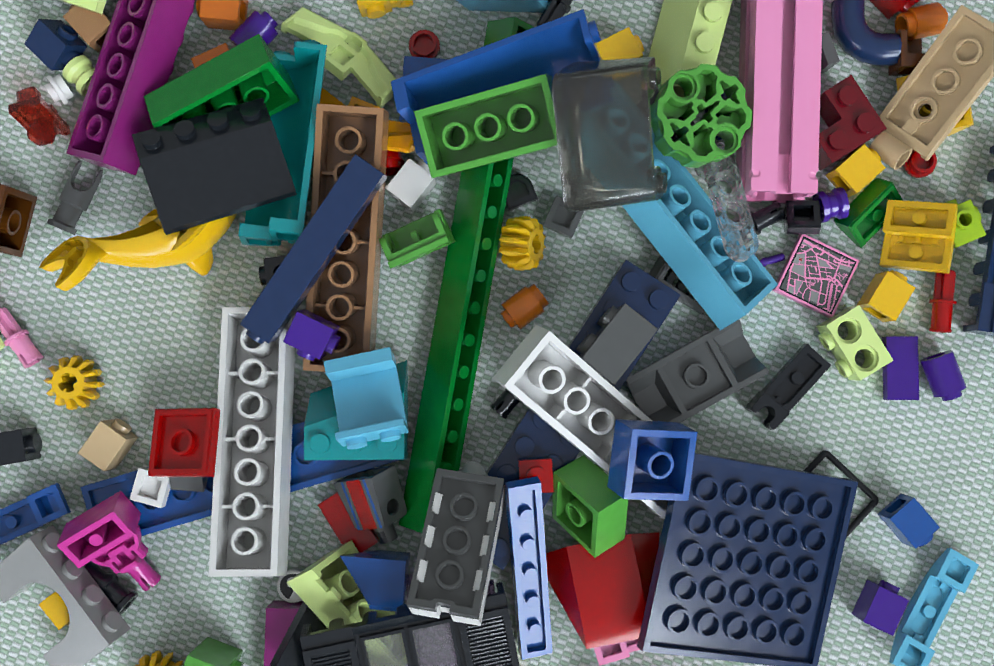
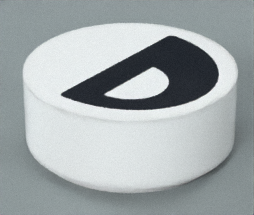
(285, 590)

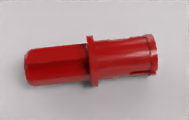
(943, 302)

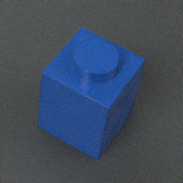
(909, 521)

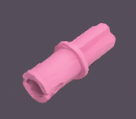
(18, 340)

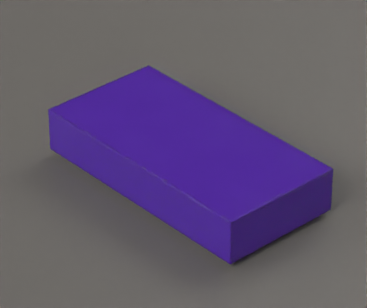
(902, 374)

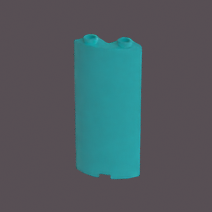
(296, 134)

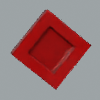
(538, 467)

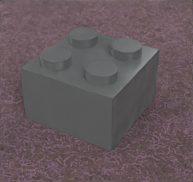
(617, 342)

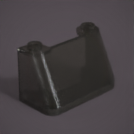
(607, 133)

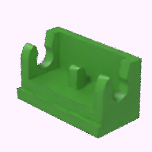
(416, 239)

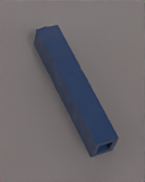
(313, 250)

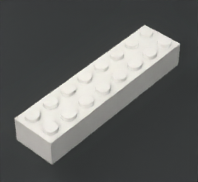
(569, 397)
(252, 453)

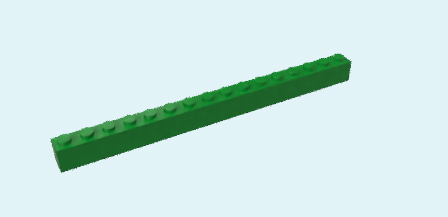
(459, 320)

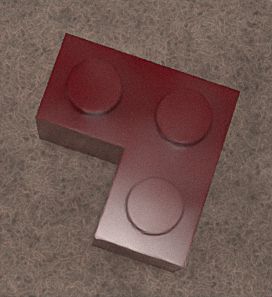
(849, 121)

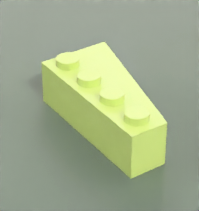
(331, 589)

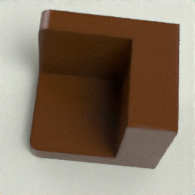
(910, 55)

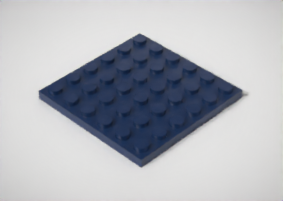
(748, 564)

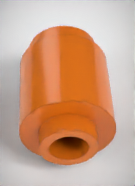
(922, 20)
(523, 307)

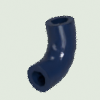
(860, 40)

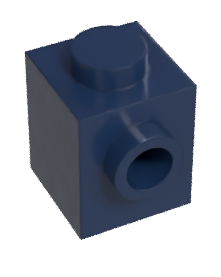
(54, 43)

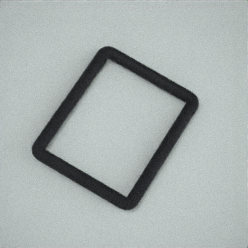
(850, 475)

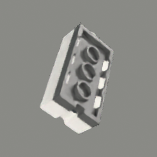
(458, 545)

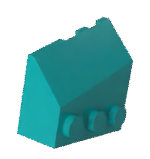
(322, 425)

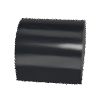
(802, 217)

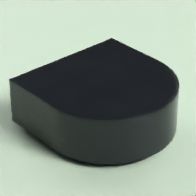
(520, 192)

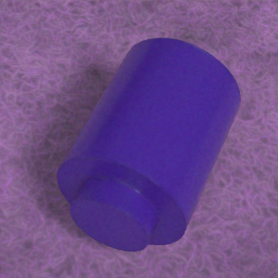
(253, 25)
(943, 375)

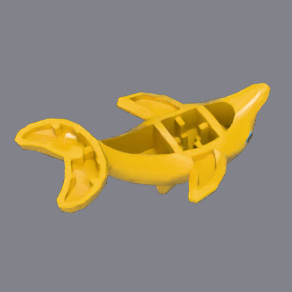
(140, 247)

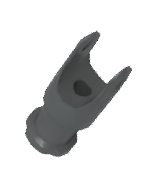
(73, 202)

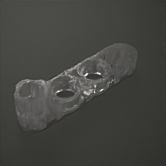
(728, 171)

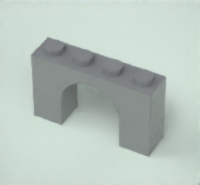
(91, 614)

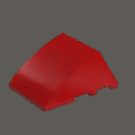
(605, 593)

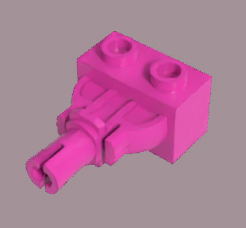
(109, 538)

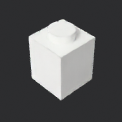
(411, 184)

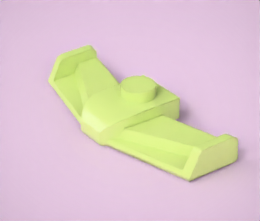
(345, 53)

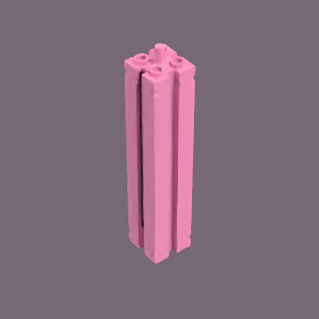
(783, 88)

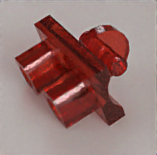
(37, 117)

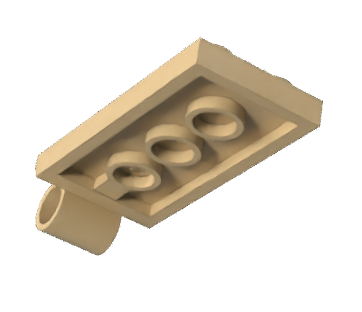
(946, 79)

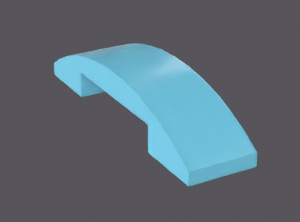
(929, 607)

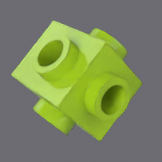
(968, 223)

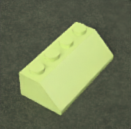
(688, 35)

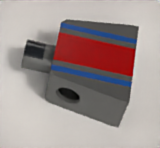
(374, 500)

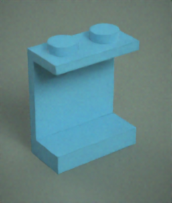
(367, 398)

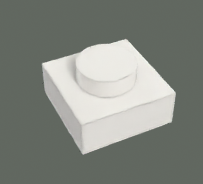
(149, 489)

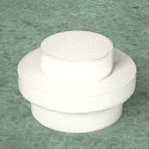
(58, 89)

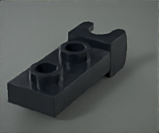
(789, 385)

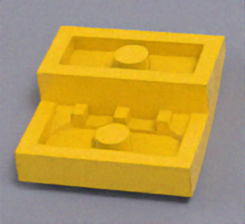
(919, 235)

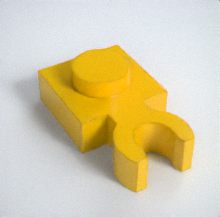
(378, 8)

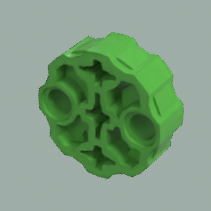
(696, 83)

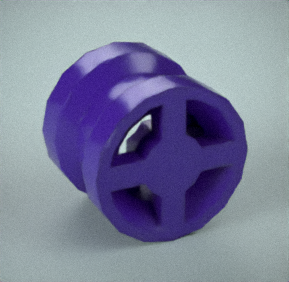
(833, 204)

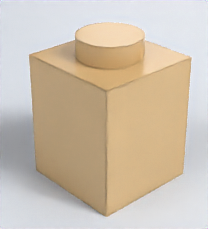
(108, 444)

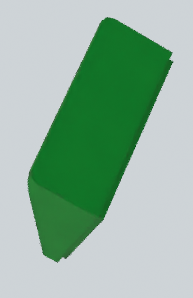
(868, 211)

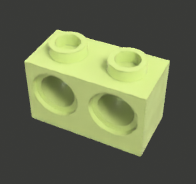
(860, 337)

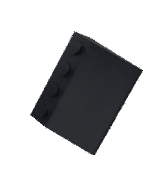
(213, 165)

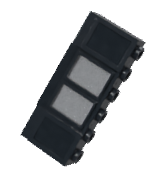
(415, 639)

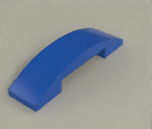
(32, 512)

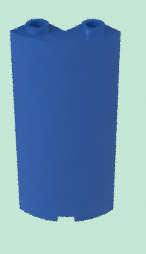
(501, 63)

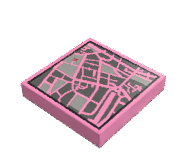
(816, 275)

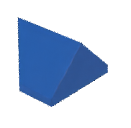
(380, 577)

